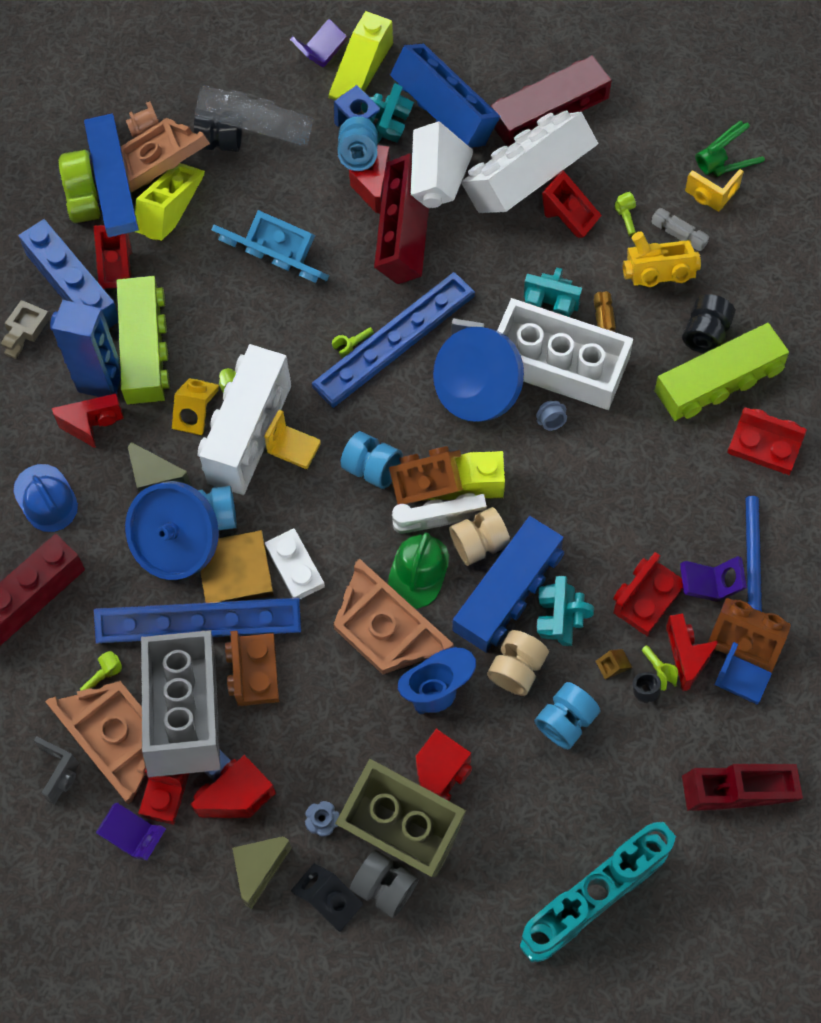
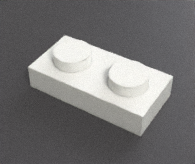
(294, 564)

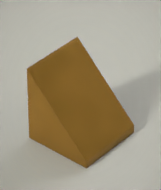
(613, 663)

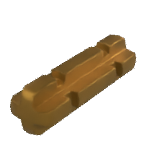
(604, 311)

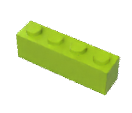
(141, 340)
(721, 372)

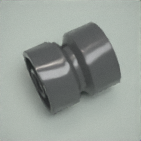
(371, 881)

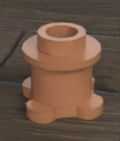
(142, 120)

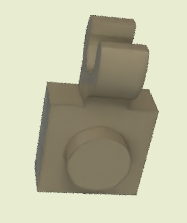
(23, 323)

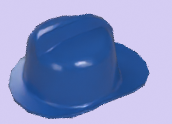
(45, 497)
(435, 681)

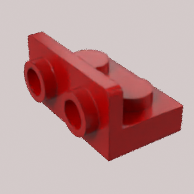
(767, 440)
(648, 595)

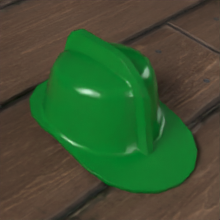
(419, 569)

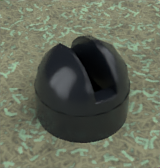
(653, 685)

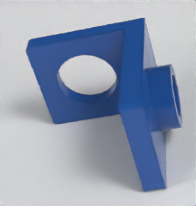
(350, 104)
(742, 677)

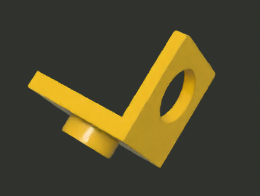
(710, 194)
(194, 396)
(290, 443)

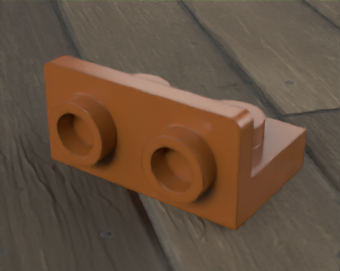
(426, 477)
(757, 633)
(254, 669)

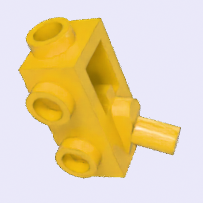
(658, 263)

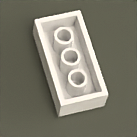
(529, 161)
(567, 353)
(239, 426)

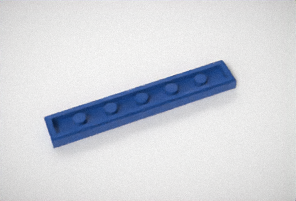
(110, 175)
(393, 340)
(246, 616)

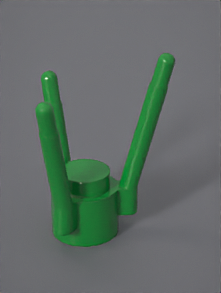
(713, 157)

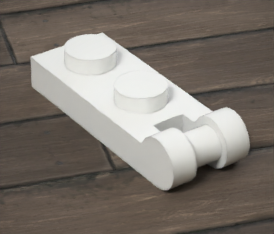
(437, 513)

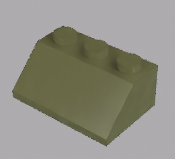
(402, 818)

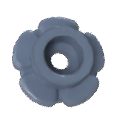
(551, 415)
(314, 812)

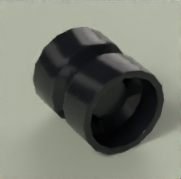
(219, 134)
(708, 323)

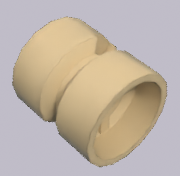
(481, 535)
(520, 658)

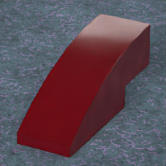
(741, 786)

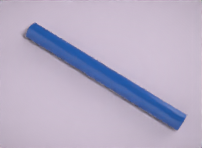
(753, 552)

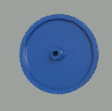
(478, 374)
(171, 530)

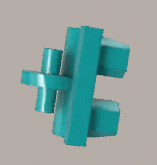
(394, 105)
(554, 291)
(568, 611)

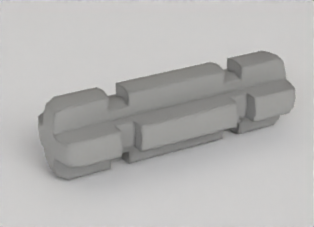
(680, 229)

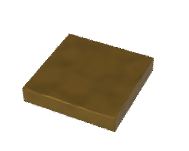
(238, 570)

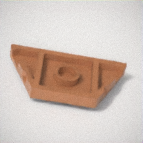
(158, 151)
(385, 624)
(109, 731)

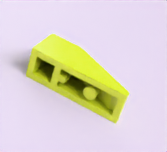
(363, 54)
(165, 201)
(479, 475)

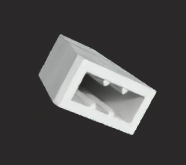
(437, 164)

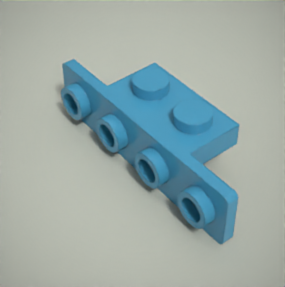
(277, 239)

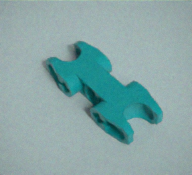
(609, 876)

